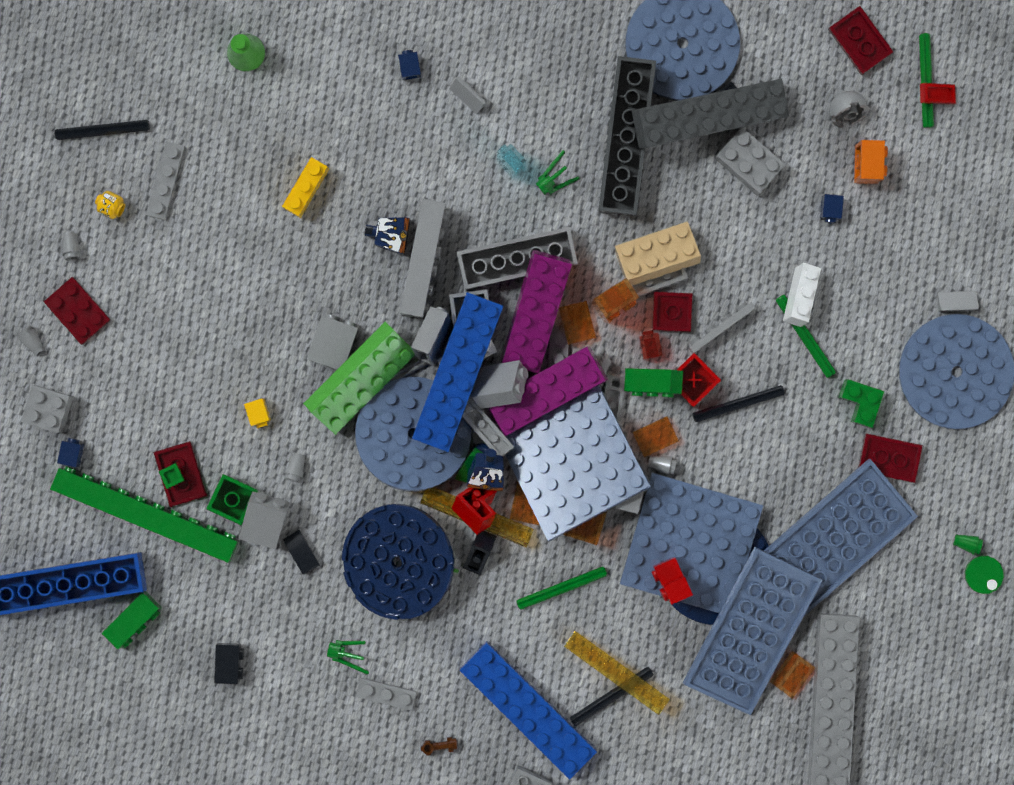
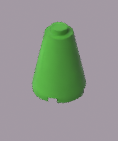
(245, 52)

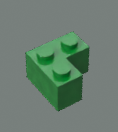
(866, 400)

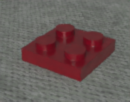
(672, 311)

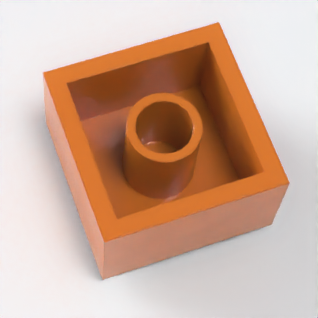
(870, 161)

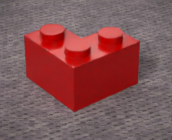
(474, 508)
(672, 581)

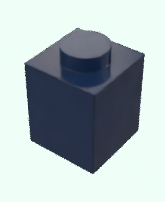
(409, 65)
(831, 208)
(70, 453)

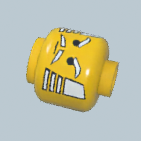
(110, 204)

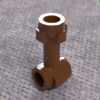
(428, 747)

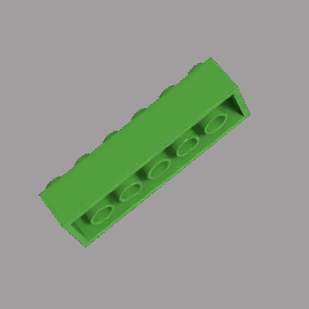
(359, 378)

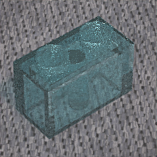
(510, 160)

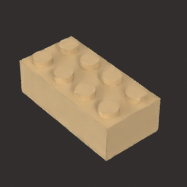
(658, 254)

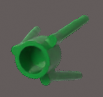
(546, 183)
(337, 651)

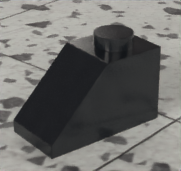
(479, 552)

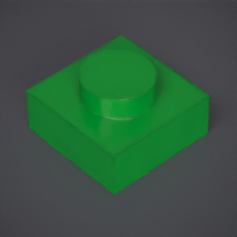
(171, 476)

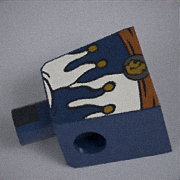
(390, 234)
(486, 471)

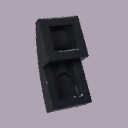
(301, 552)

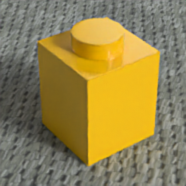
(257, 413)

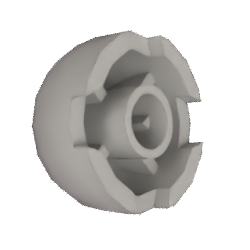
(847, 107)

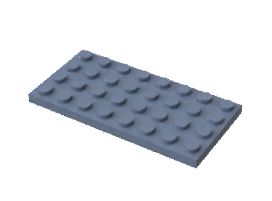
(845, 529)
(752, 631)

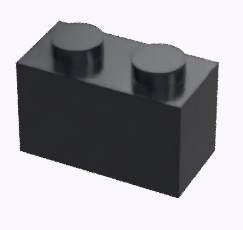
(227, 663)

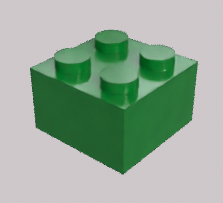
(230, 499)

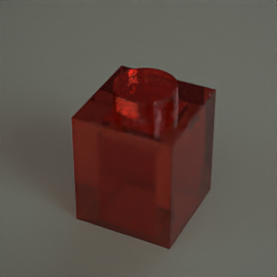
(650, 345)

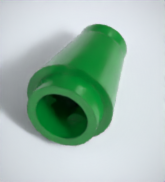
(968, 543)

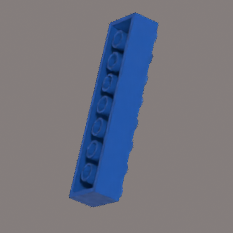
(457, 372)
(72, 583)
(528, 710)

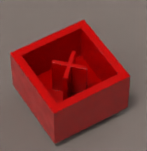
(697, 380)

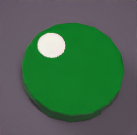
(984, 574)

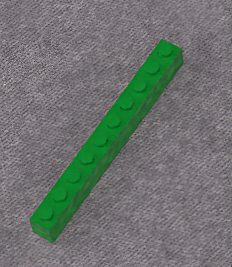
(145, 515)

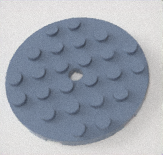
(710, 51)
(928, 376)
(388, 449)

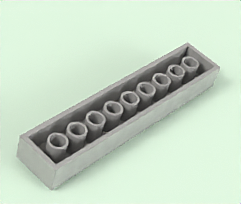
(833, 699)

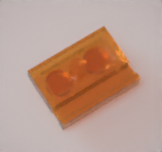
(577, 322)
(655, 436)
(792, 674)

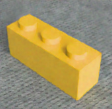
(305, 187)

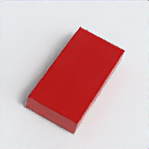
(937, 93)

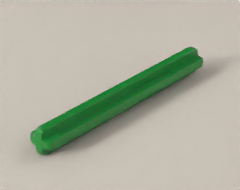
(926, 77)
(809, 342)
(561, 588)

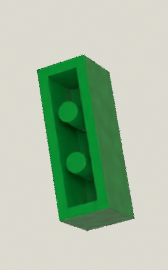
(653, 382)
(132, 621)

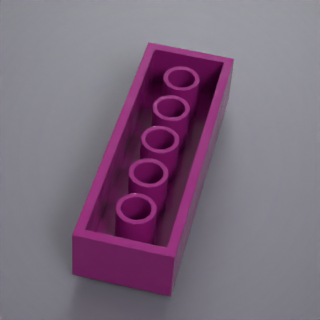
(536, 310)
(551, 390)

